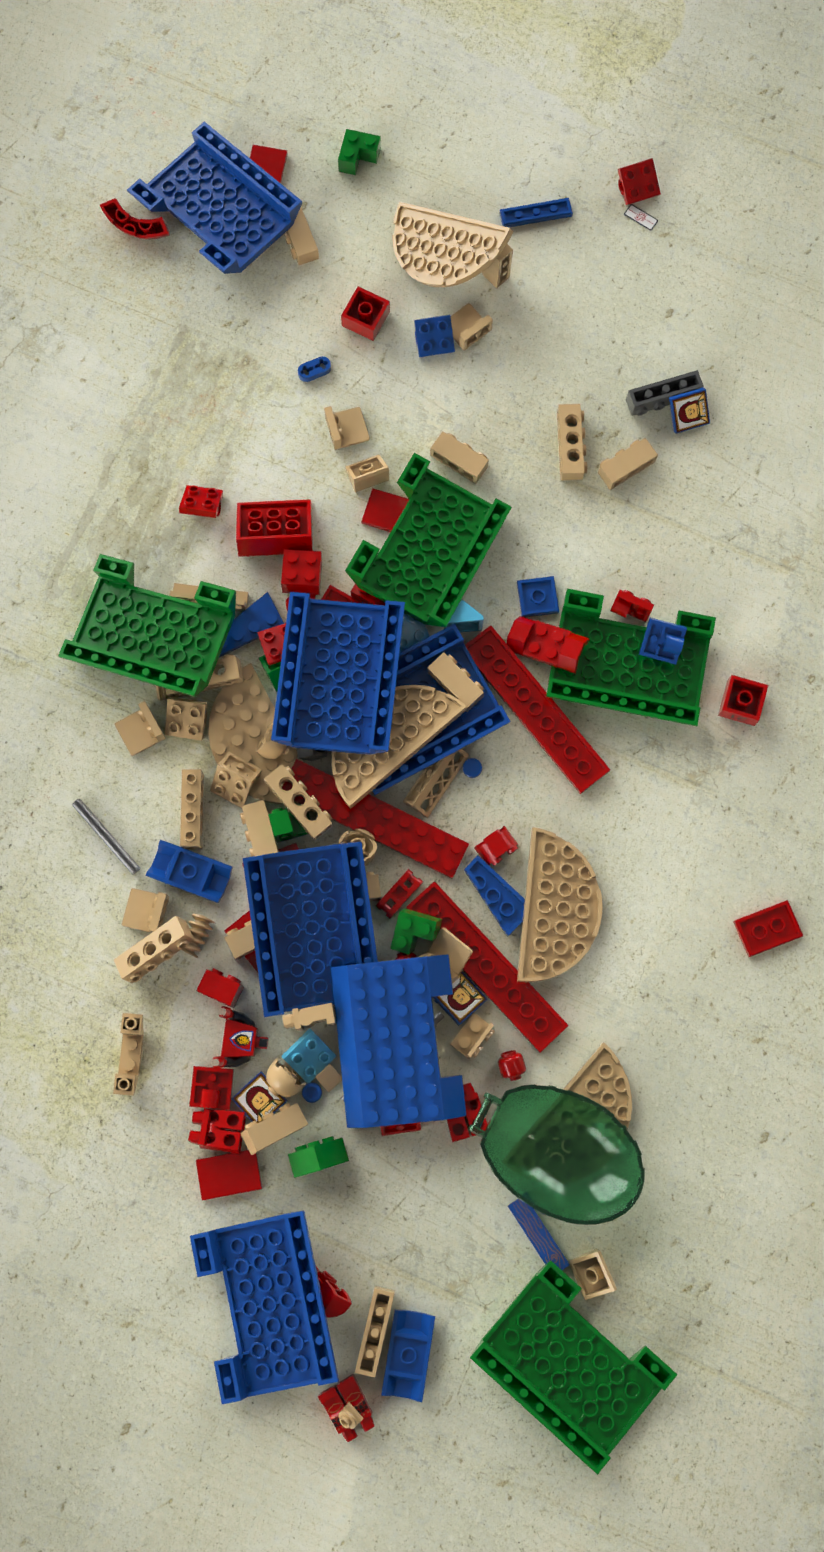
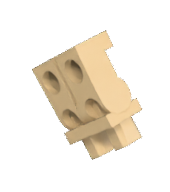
(310, 1016)

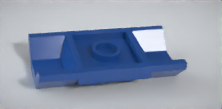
(190, 871)
(408, 1354)

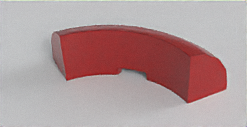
(132, 226)
(334, 1300)

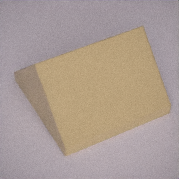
(367, 473)
(592, 1274)

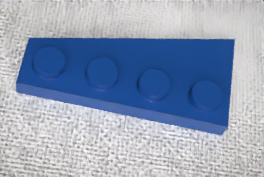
(256, 618)
(497, 894)

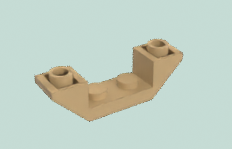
(130, 1055)

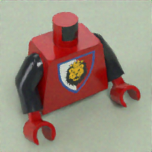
(239, 1040)

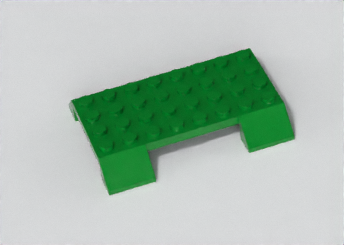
(431, 546)
(149, 632)
(620, 679)
(568, 1369)

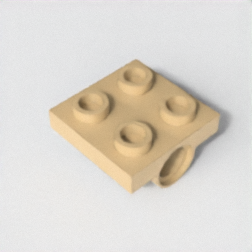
(185, 718)

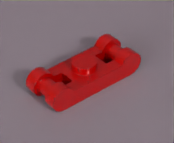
(399, 893)

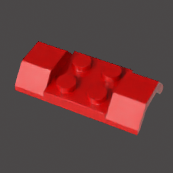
(546, 643)

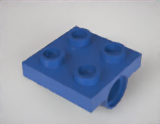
(434, 335)
(663, 640)

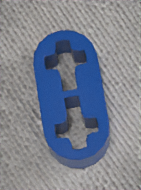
(314, 369)

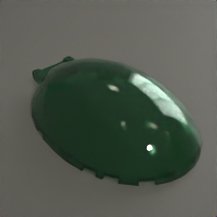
(561, 1154)

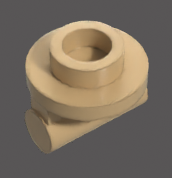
(349, 1416)

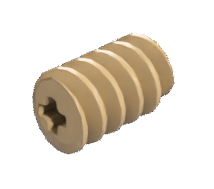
(198, 930)

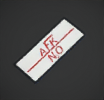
(641, 217)

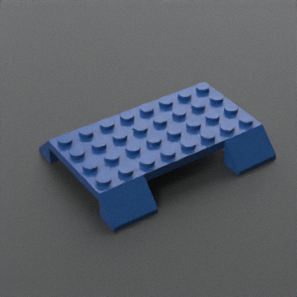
(221, 200)
(392, 1043)
(272, 1306)

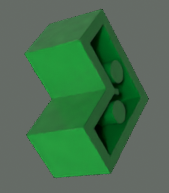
(358, 147)
(285, 825)
(411, 926)
(318, 1156)

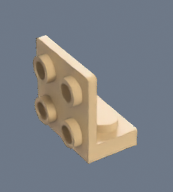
(469, 326)
(346, 427)
(139, 730)
(234, 779)
(145, 910)
(449, 944)
(472, 1035)

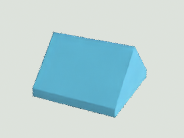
(466, 618)

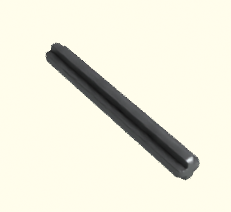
(106, 836)

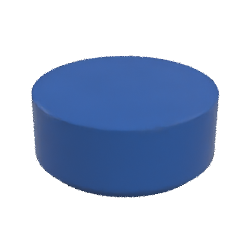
(472, 768)
(312, 1092)

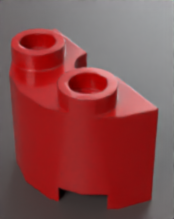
(496, 845)

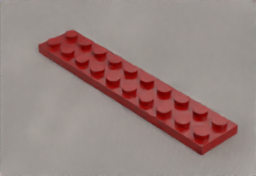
(536, 711)
(385, 822)
(493, 972)

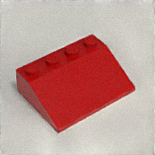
(273, 526)

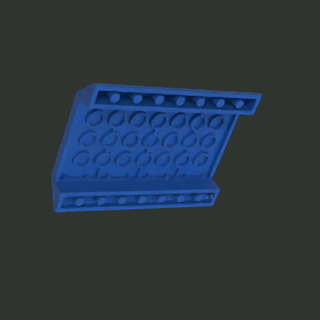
(338, 675)
(469, 726)
(305, 918)

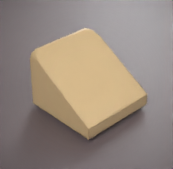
(329, 1078)

